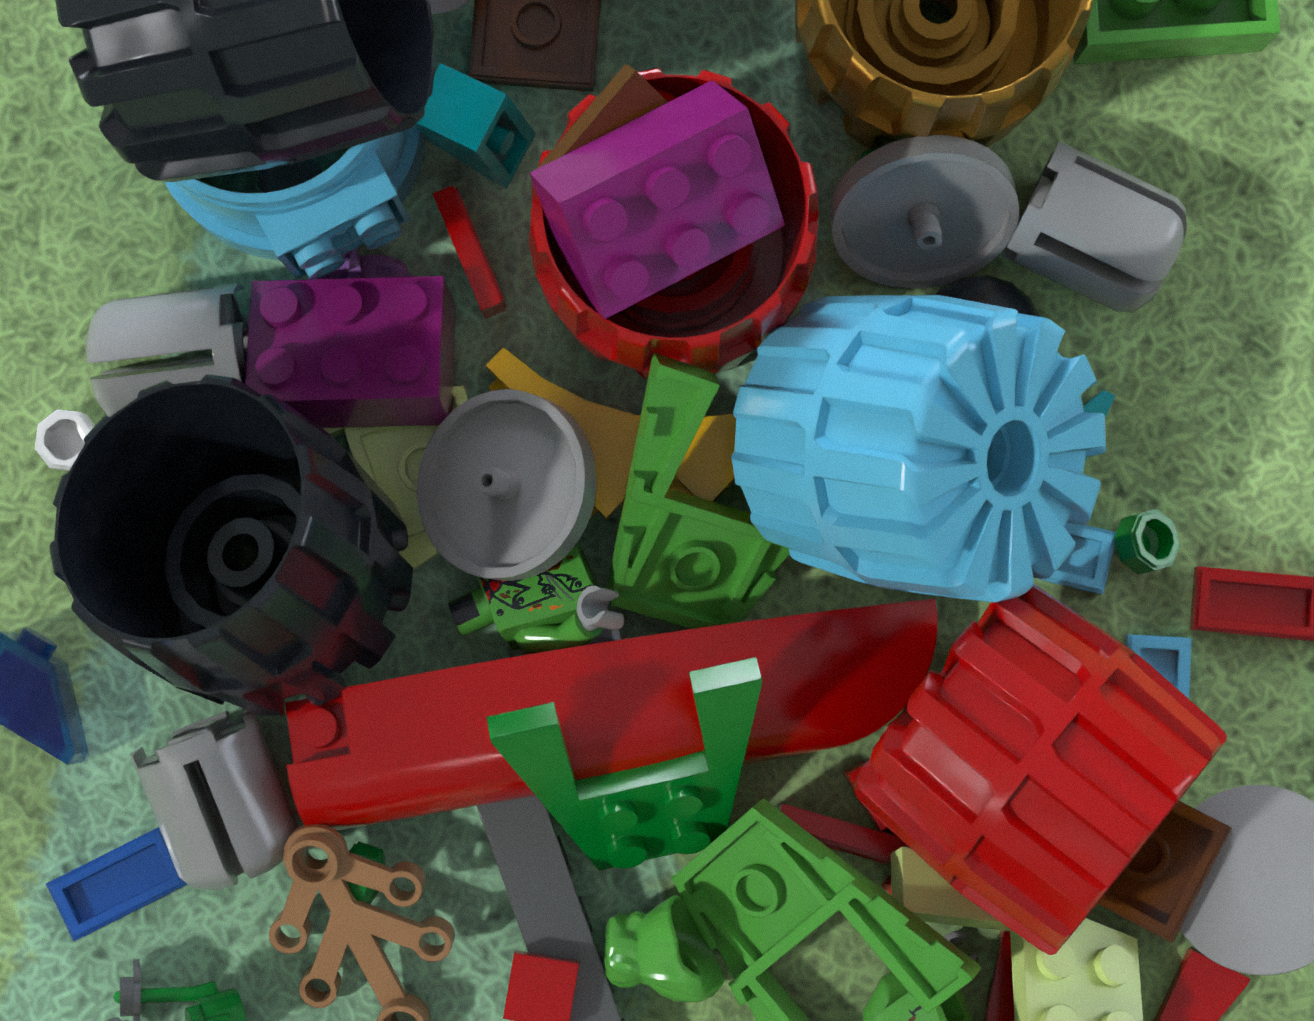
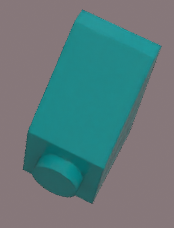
(476, 125)

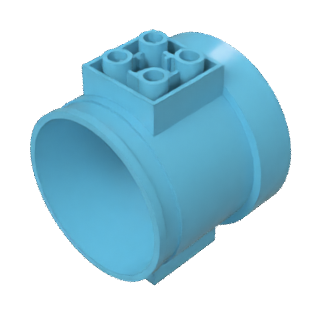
(319, 219)

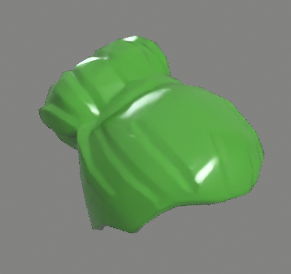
(662, 952)

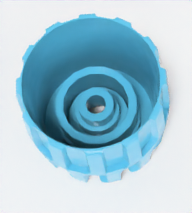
(919, 444)

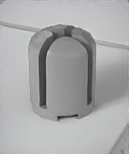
(1098, 231)
(166, 326)
(218, 801)

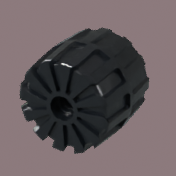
(249, 80)
(230, 545)

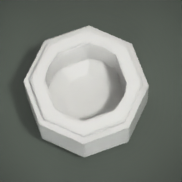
(62, 438)

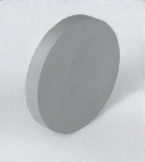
(924, 211)
(506, 485)
(1260, 891)

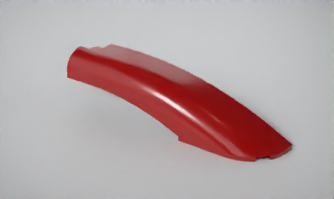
(621, 705)

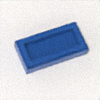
(115, 884)

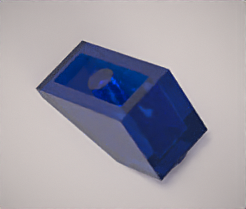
(39, 696)

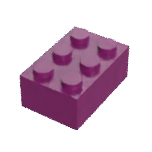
(658, 198)
(355, 349)

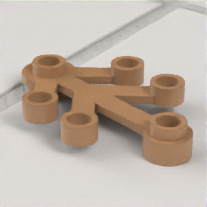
(354, 921)

